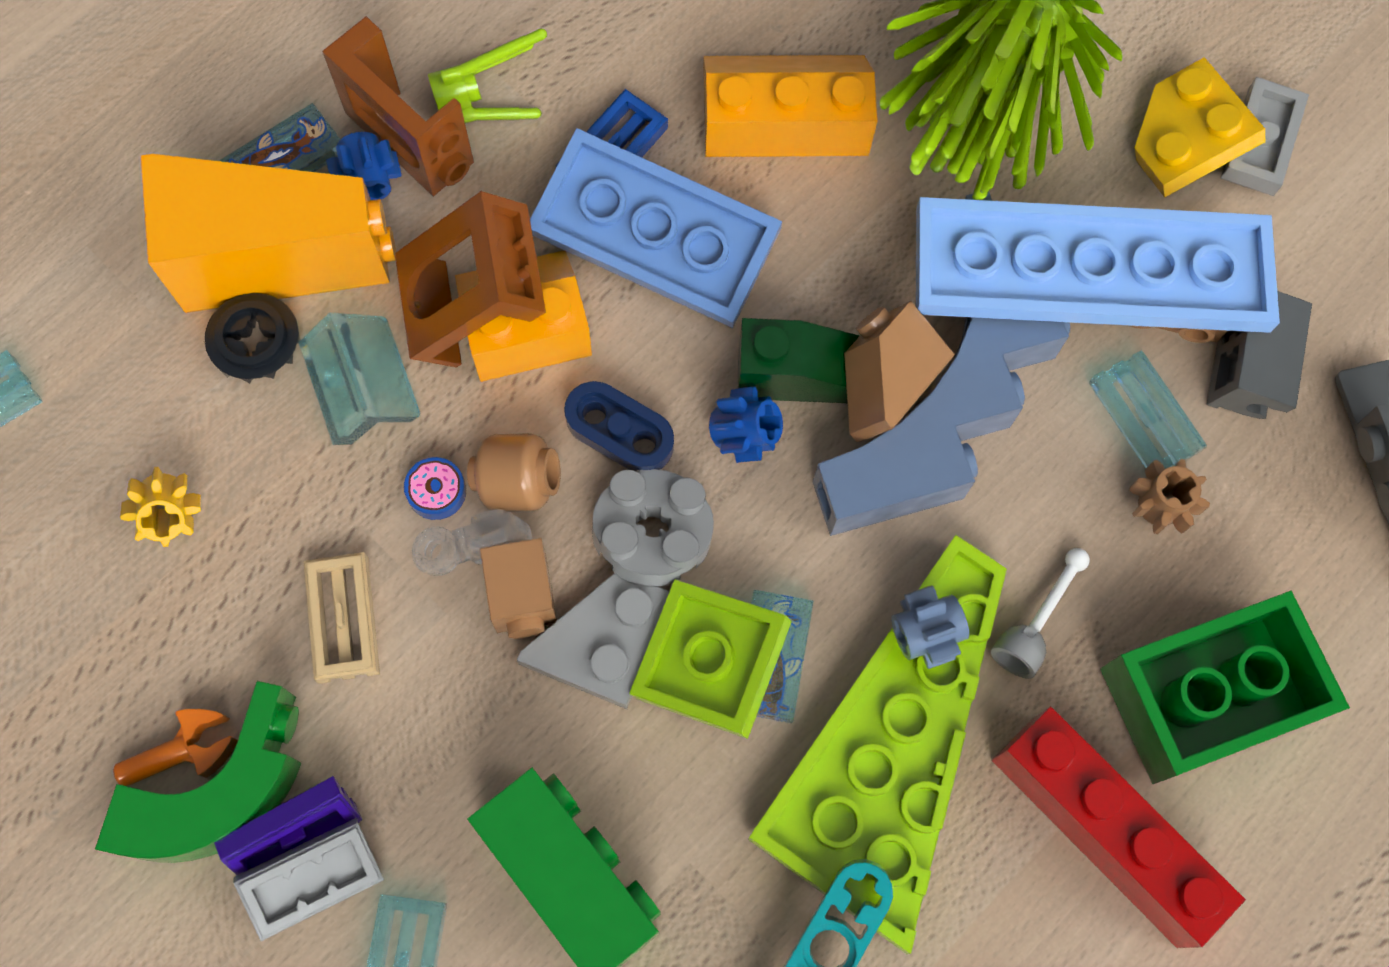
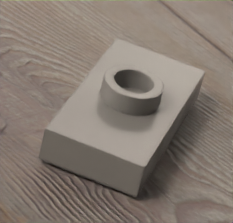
(307, 879)

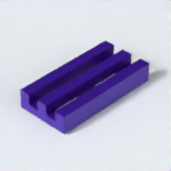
(287, 826)

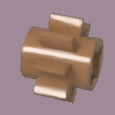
(1161, 482)

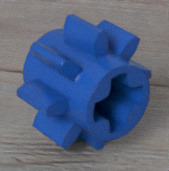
(366, 157)
(746, 424)

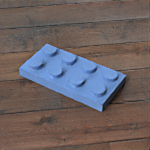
(654, 227)

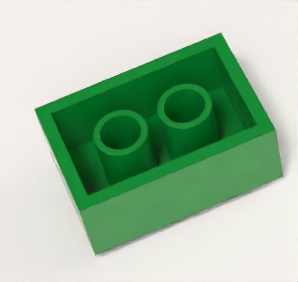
(1223, 687)
(566, 872)

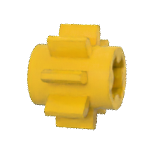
(160, 523)

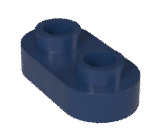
(620, 430)

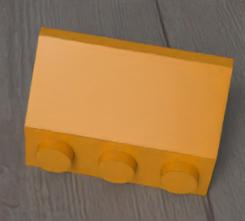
(789, 105)

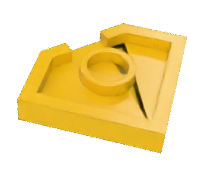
(1193, 128)

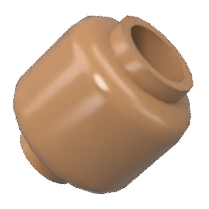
(514, 472)

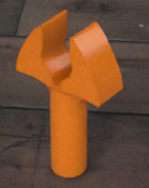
(180, 749)

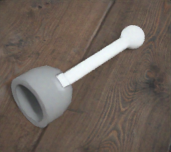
(1022, 647)

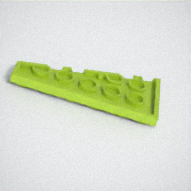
(888, 760)

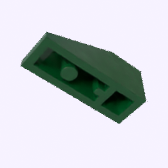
(793, 360)

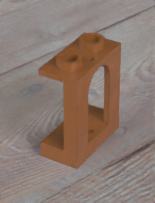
(432, 150)
(505, 273)

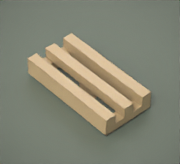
(347, 667)

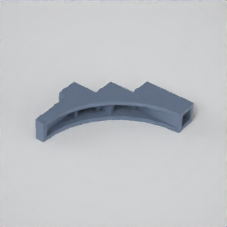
(923, 457)

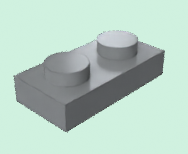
(1280, 113)

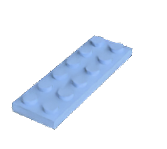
(1096, 265)

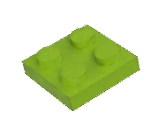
(711, 658)

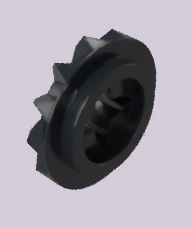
(236, 321)

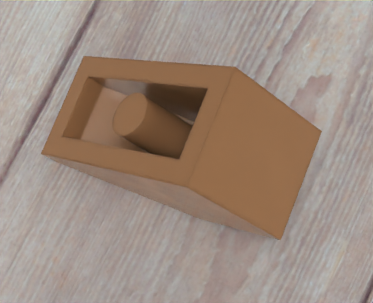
(890, 368)

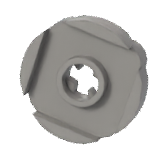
(657, 494)

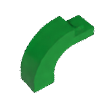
(189, 823)

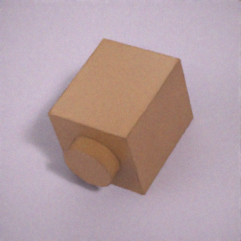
(518, 588)

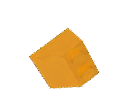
(555, 337)

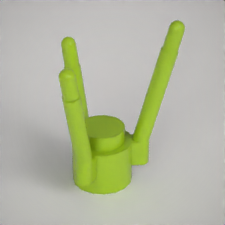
(461, 84)

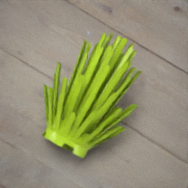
(992, 79)

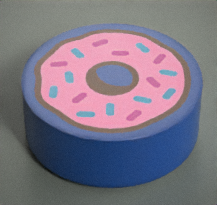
(435, 488)

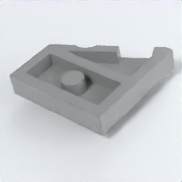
(600, 640)

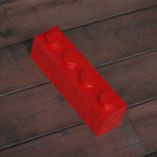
(1118, 831)

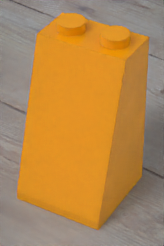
(259, 230)

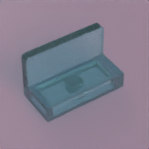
(357, 375)

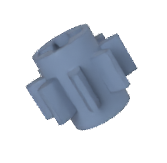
(930, 627)

